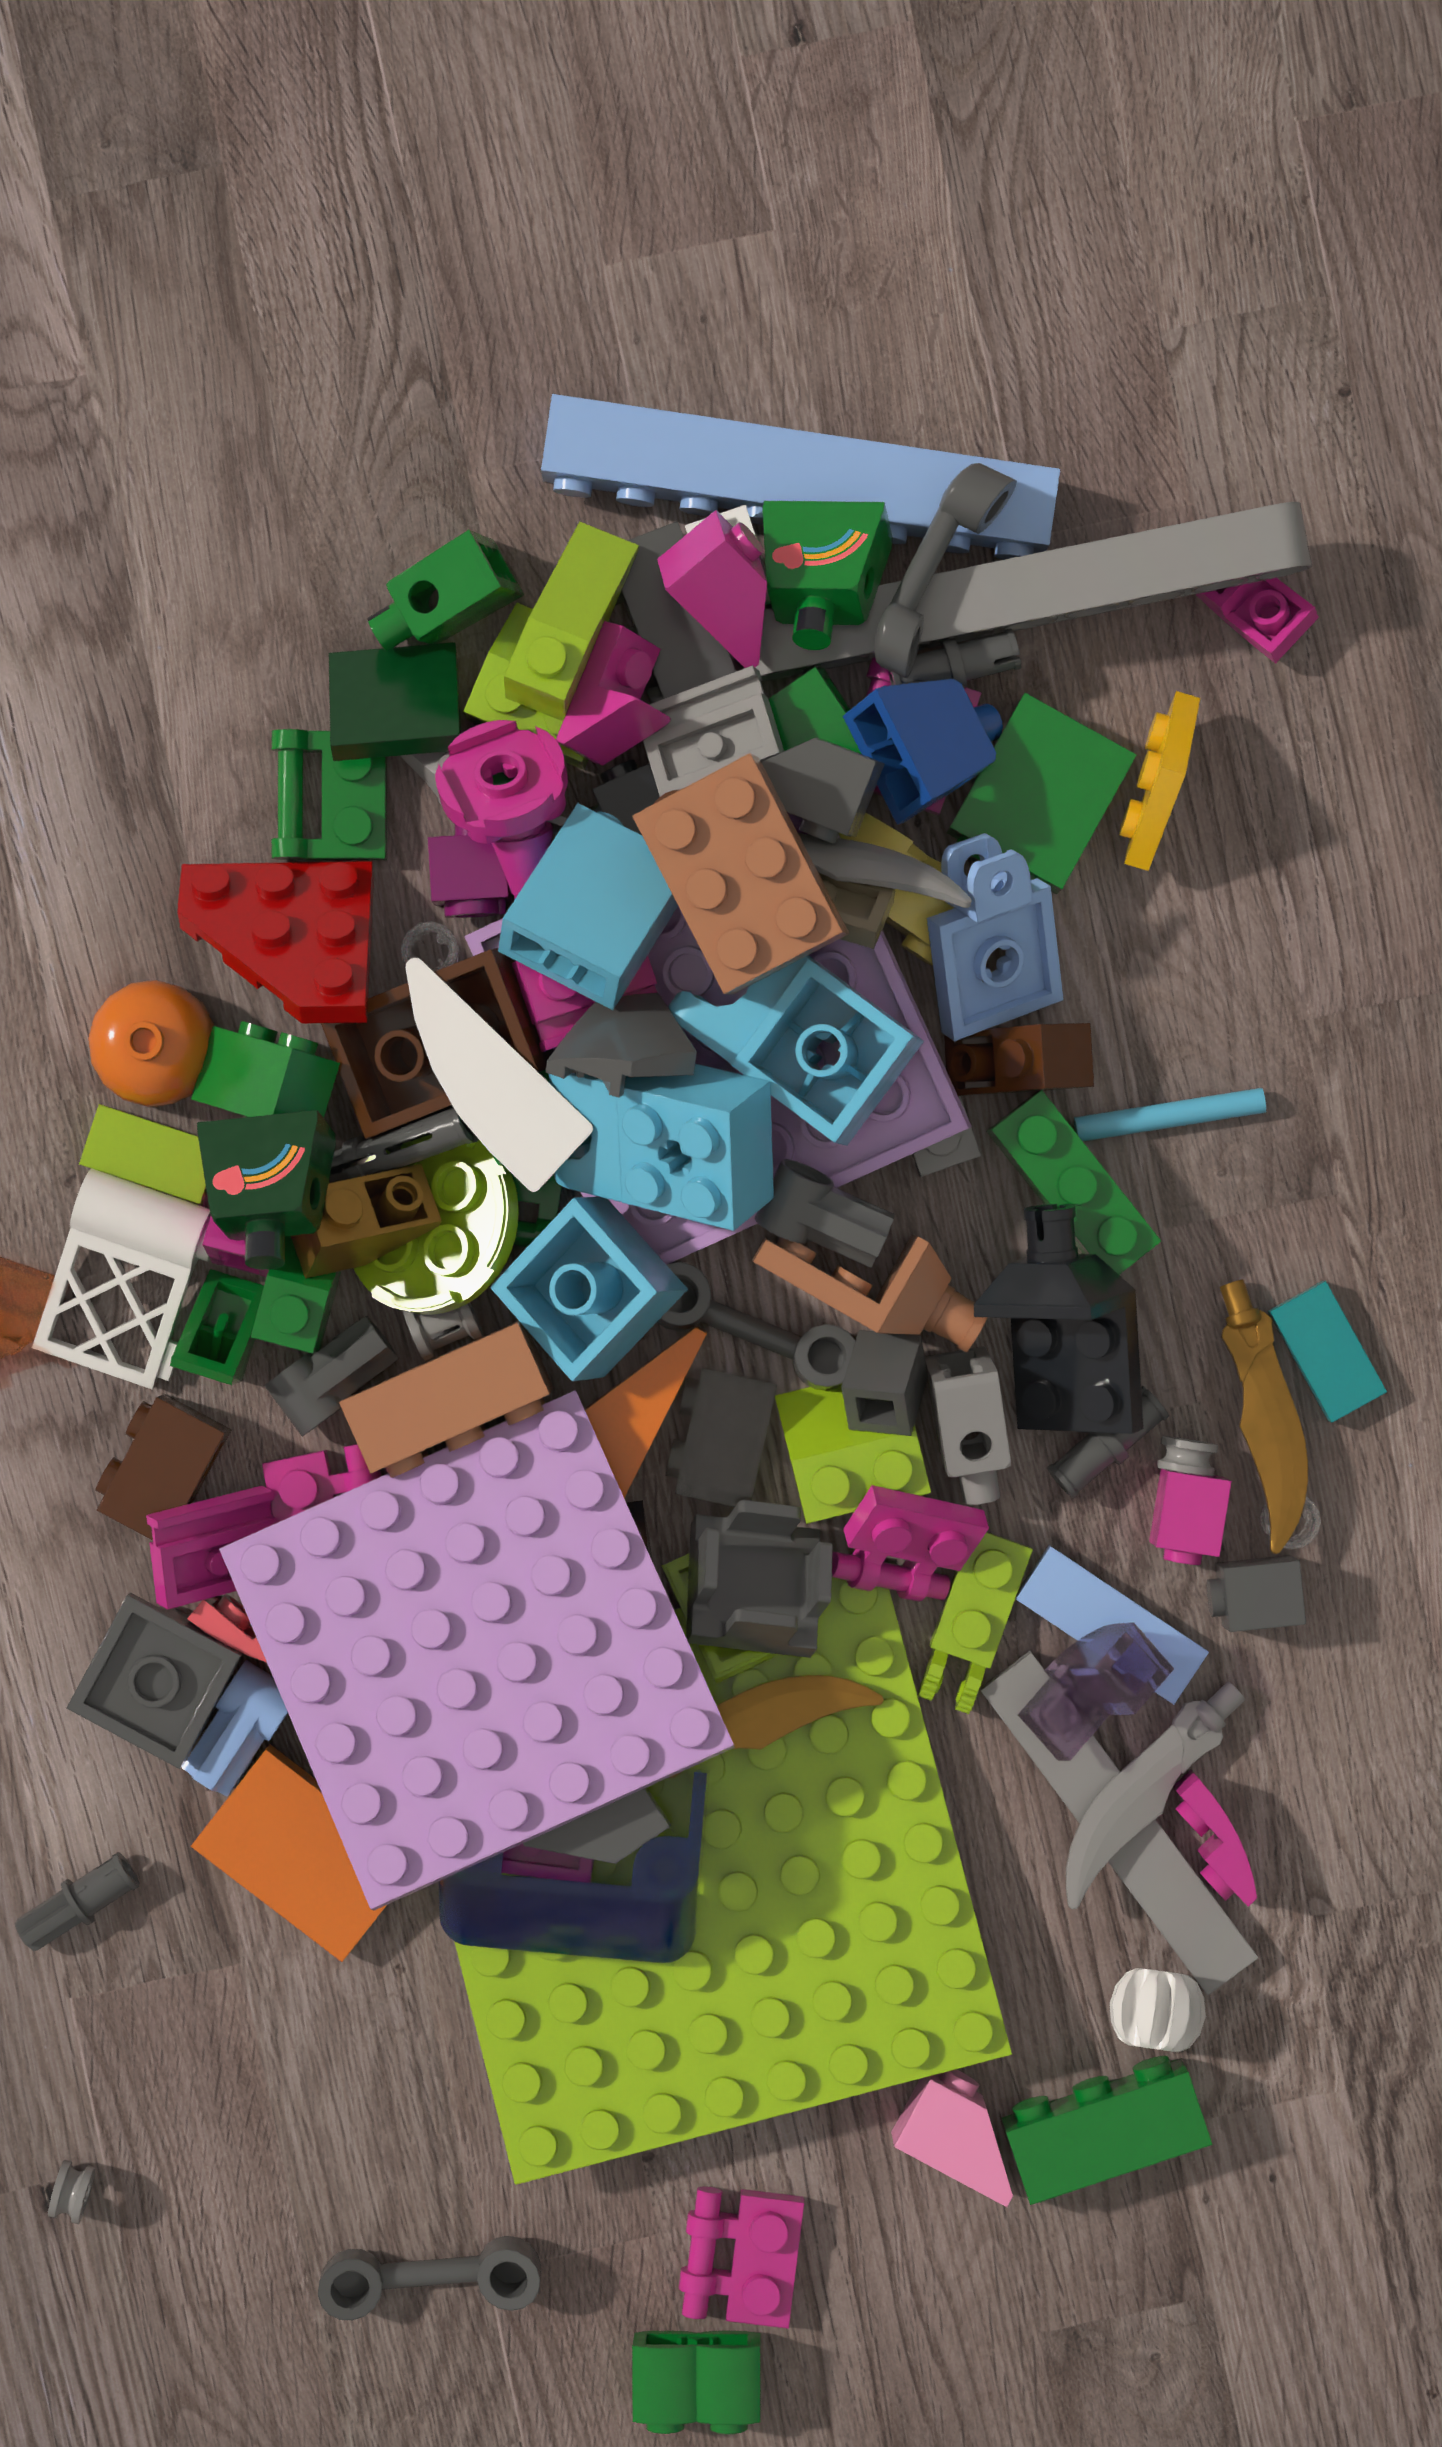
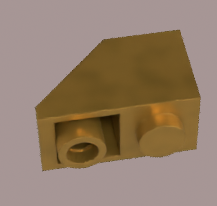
(368, 1220)

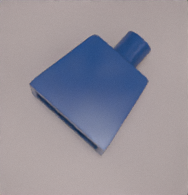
(926, 740)

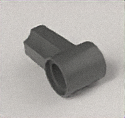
(814, 1210)
(317, 1383)

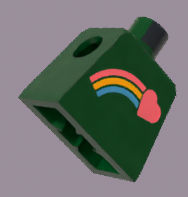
(267, 1179)

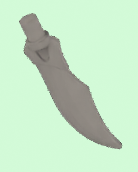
(881, 867)
(1142, 1788)

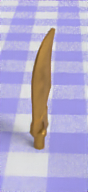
(1268, 1413)
(786, 1704)

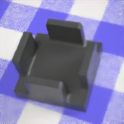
(757, 1580)
(155, 1680)

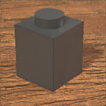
(884, 1383)
(1257, 1593)

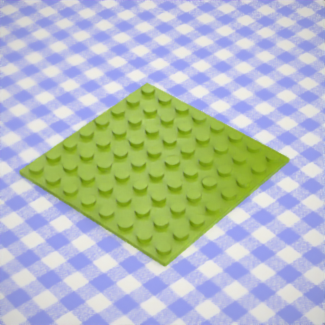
(822, 1950)

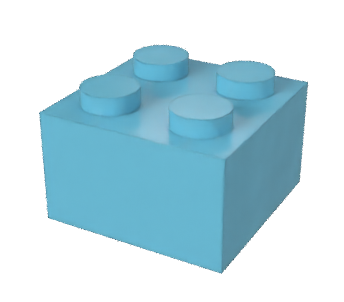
(588, 1288)

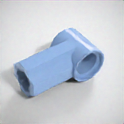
(246, 1717)

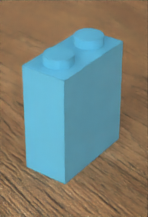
(590, 908)

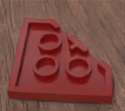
(288, 929)

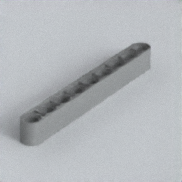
(1068, 584)

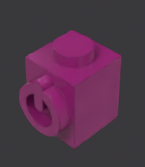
(466, 877)

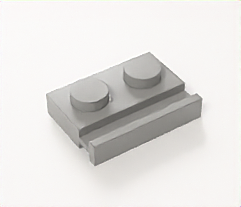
(712, 729)

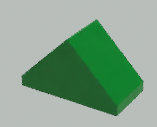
(220, 1329)

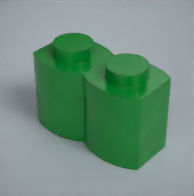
(696, 2379)

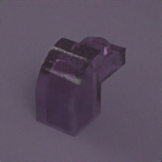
(1094, 1678)

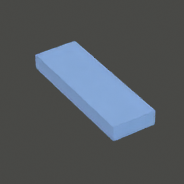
(1083, 1602)

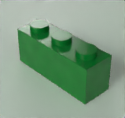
(1067, 1172)
(1105, 2128)

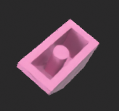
(952, 2132)

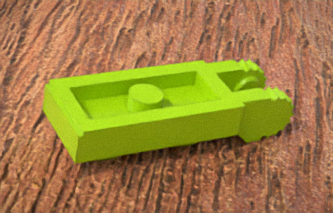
(975, 1615)

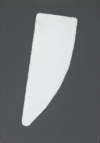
(492, 1085)

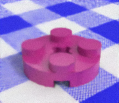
(505, 809)

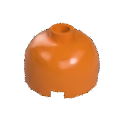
(150, 1042)

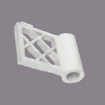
(133, 1227)

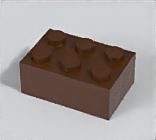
(386, 1059)

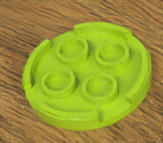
(466, 1249)

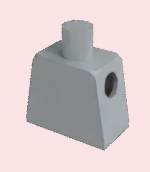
(964, 1401)

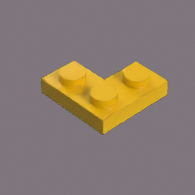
(1161, 778)

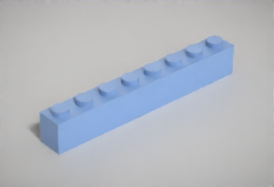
(738, 463)

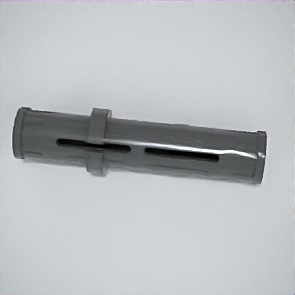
(447, 1133)

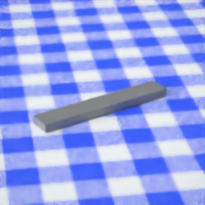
(1149, 1861)

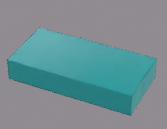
(1327, 1351)

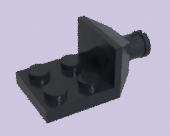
(1069, 1332)

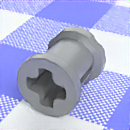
(441, 1329)

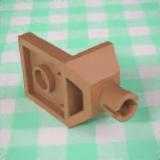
(910, 1299)

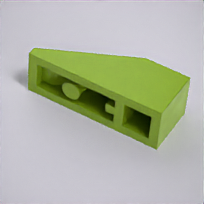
(568, 620)

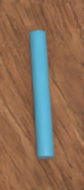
(1170, 1114)

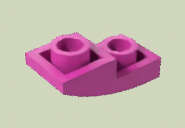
(1263, 614)
(1227, 1862)

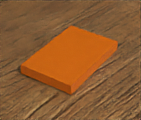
(288, 1853)

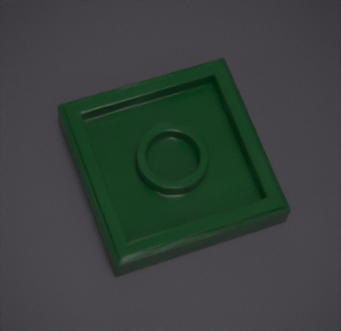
(393, 701)

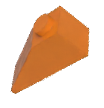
(635, 1408)

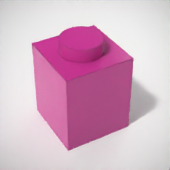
(1189, 1516)

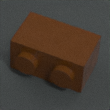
(163, 1465)

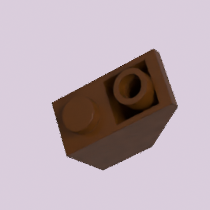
(1021, 1059)

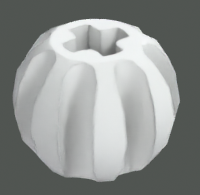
(1157, 2010)

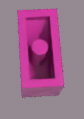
(720, 583)

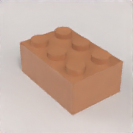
(740, 874)
(448, 1400)

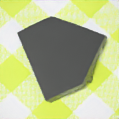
(629, 1041)

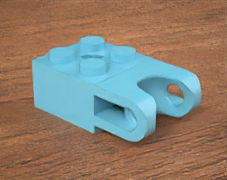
(776, 1036)
(675, 1144)

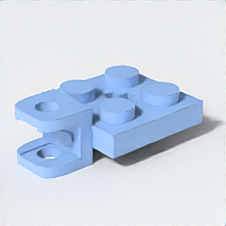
(1004, 914)

